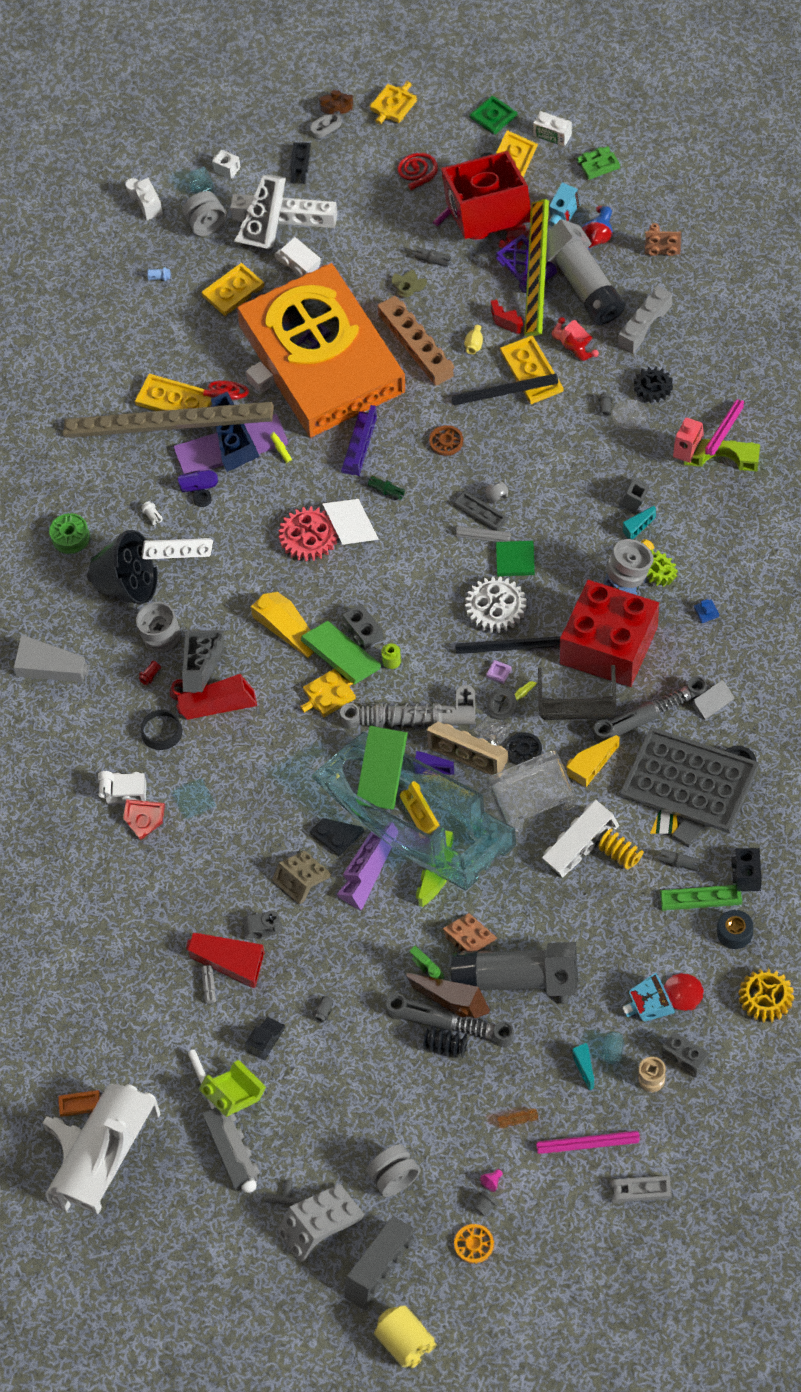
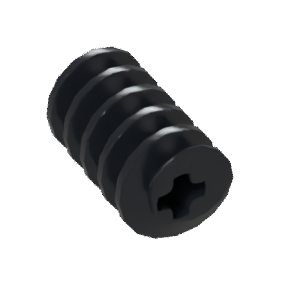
(445, 1042)

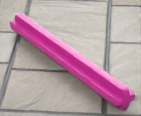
(724, 427)
(587, 1142)

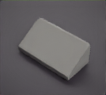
(713, 700)

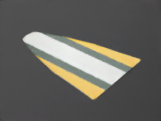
(664, 823)

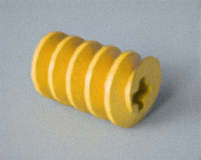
(620, 851)

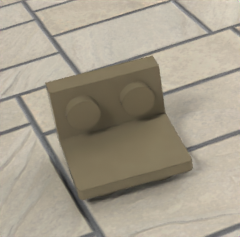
(299, 874)

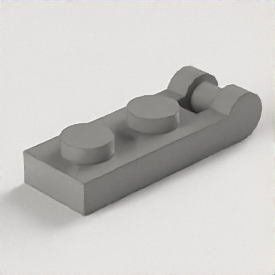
(641, 1189)

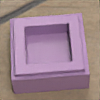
(498, 671)

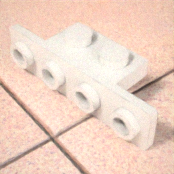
(177, 548)

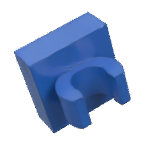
(706, 610)

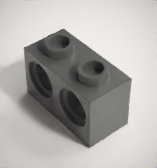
(365, 625)
(685, 1054)

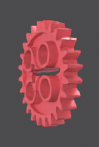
(308, 534)

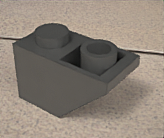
(634, 494)

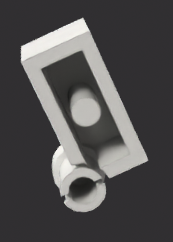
(146, 197)
(298, 257)
(122, 786)

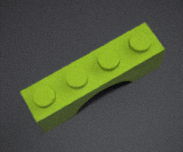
(743, 454)

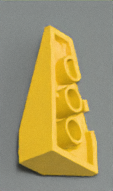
(282, 619)

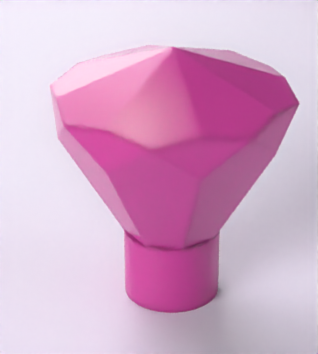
(490, 1180)

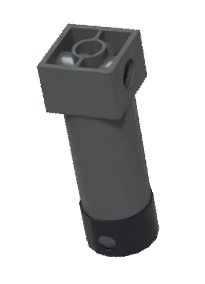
(523, 969)

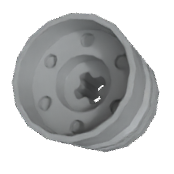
(158, 627)

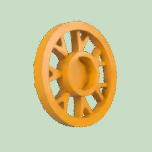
(474, 1243)

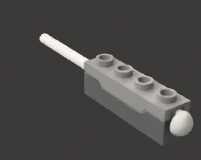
(228, 1141)

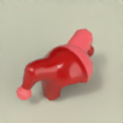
(574, 339)

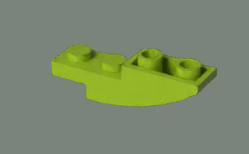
(431, 882)

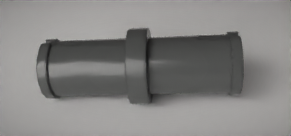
(432, 256)
(679, 859)

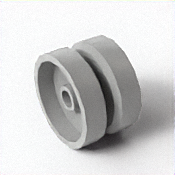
(204, 213)
(629, 563)
(393, 1170)

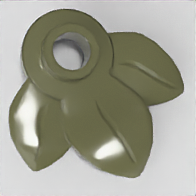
(408, 281)

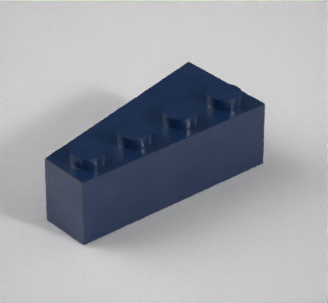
(234, 439)

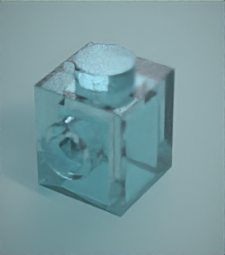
(200, 181)

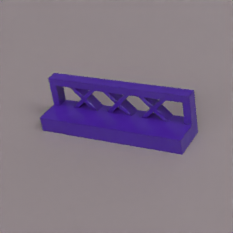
(359, 442)

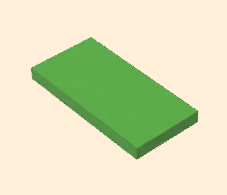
(341, 652)
(382, 766)

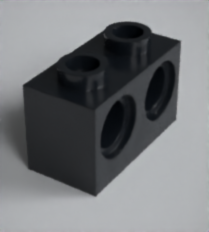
(747, 869)

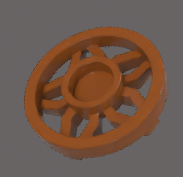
(446, 440)

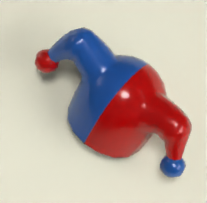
(599, 229)

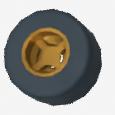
(735, 921)

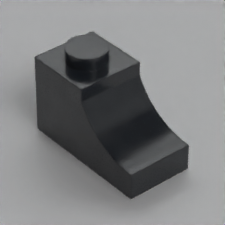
(264, 1038)

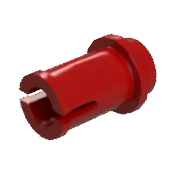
(149, 673)

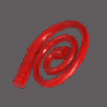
(413, 163)
(228, 385)

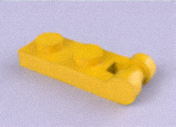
(419, 808)

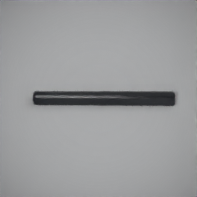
(505, 389)
(503, 645)

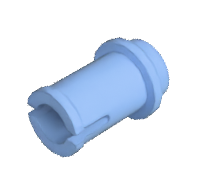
(158, 274)

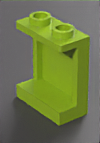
(233, 1089)

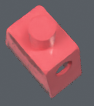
(690, 433)

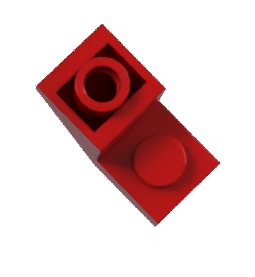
(512, 235)
(506, 320)

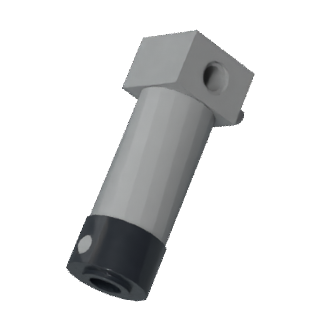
(569, 249)

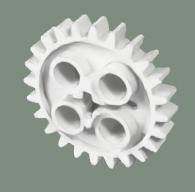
(505, 593)

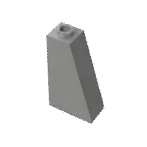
(46, 661)

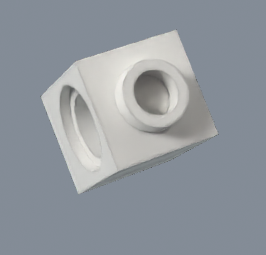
(226, 164)

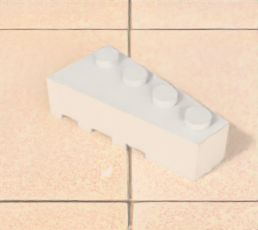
(263, 214)
(579, 838)

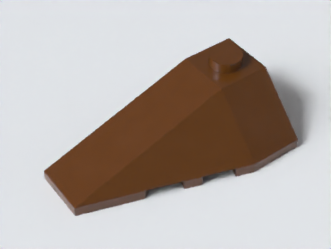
(457, 997)

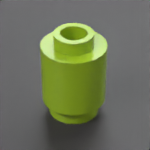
(391, 656)

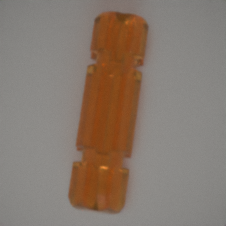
(518, 1118)

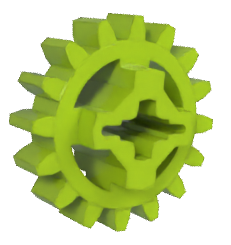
(662, 569)

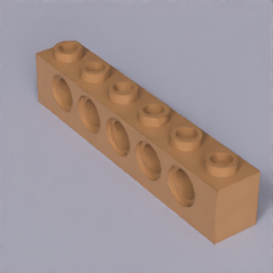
(415, 340)

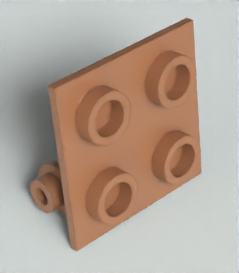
(662, 242)
(468, 934)

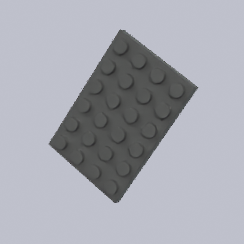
(690, 779)

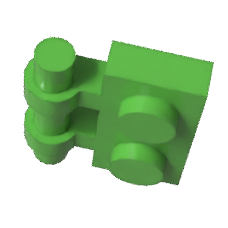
(599, 166)
(425, 964)

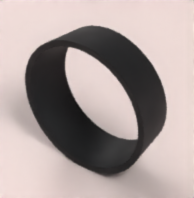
(161, 745)

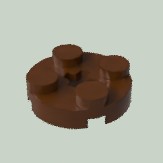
(336, 102)

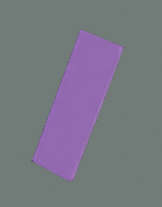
(205, 452)

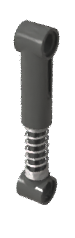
(647, 711)
(444, 1018)

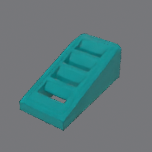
(639, 522)
(583, 1062)

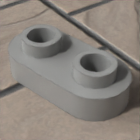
(325, 125)

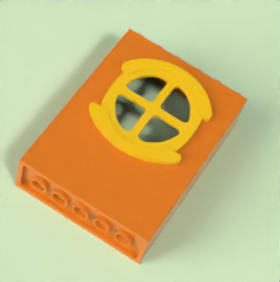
(340, 376)

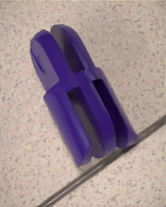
(197, 481)

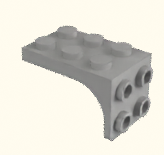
(318, 1218)

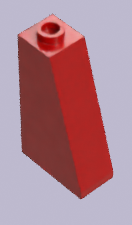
(217, 698)
(228, 956)

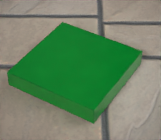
(493, 115)
(515, 558)

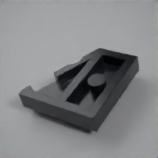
(336, 835)

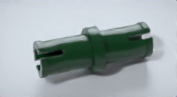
(386, 487)

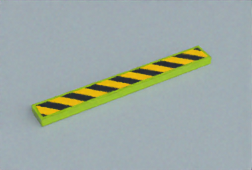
(536, 268)

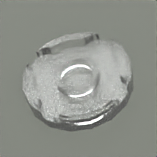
(629, 415)

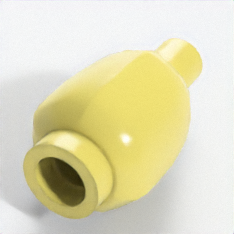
(474, 340)

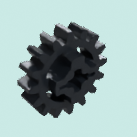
(653, 384)

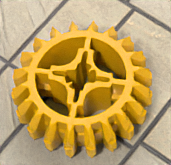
(772, 1009)

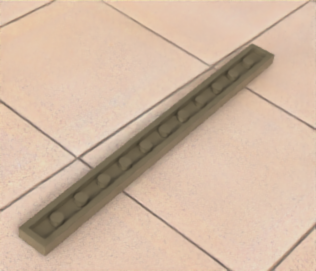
(168, 420)

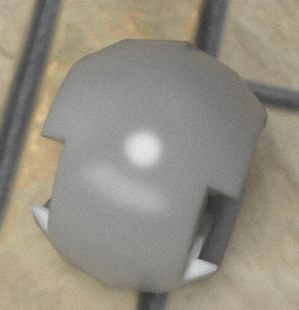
(496, 492)

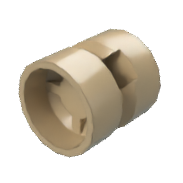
(652, 1074)

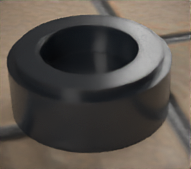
(202, 498)

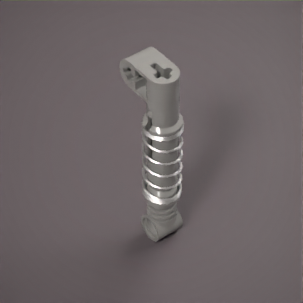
(413, 715)

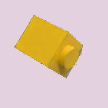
(590, 761)

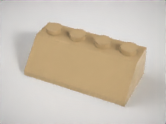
(466, 748)

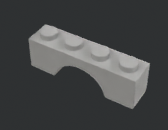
(635, 330)

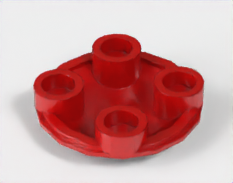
(684, 991)

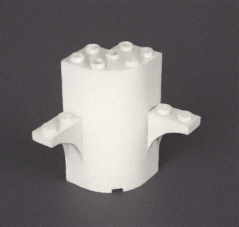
(98, 1149)

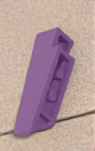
(364, 871)

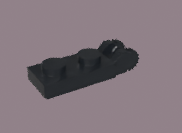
(300, 160)

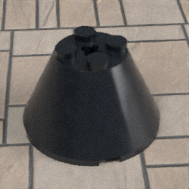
(122, 571)

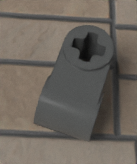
(259, 925)

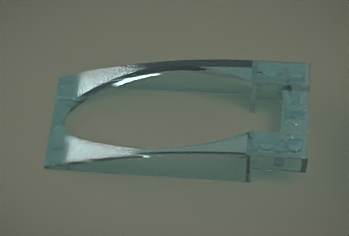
(429, 851)

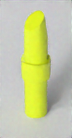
(280, 447)
(522, 691)

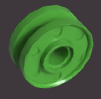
(65, 525)

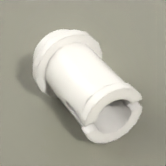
(149, 509)

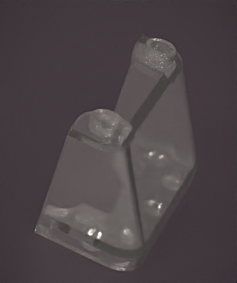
(530, 789)

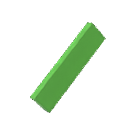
(700, 897)

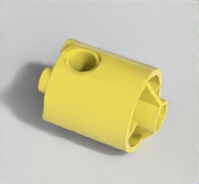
(404, 1336)

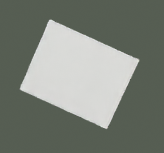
(350, 521)

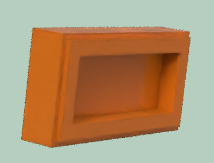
(78, 1103)

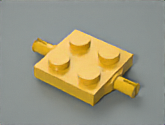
(393, 103)
(328, 693)

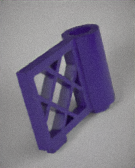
(550, 269)

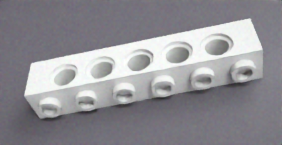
(292, 211)

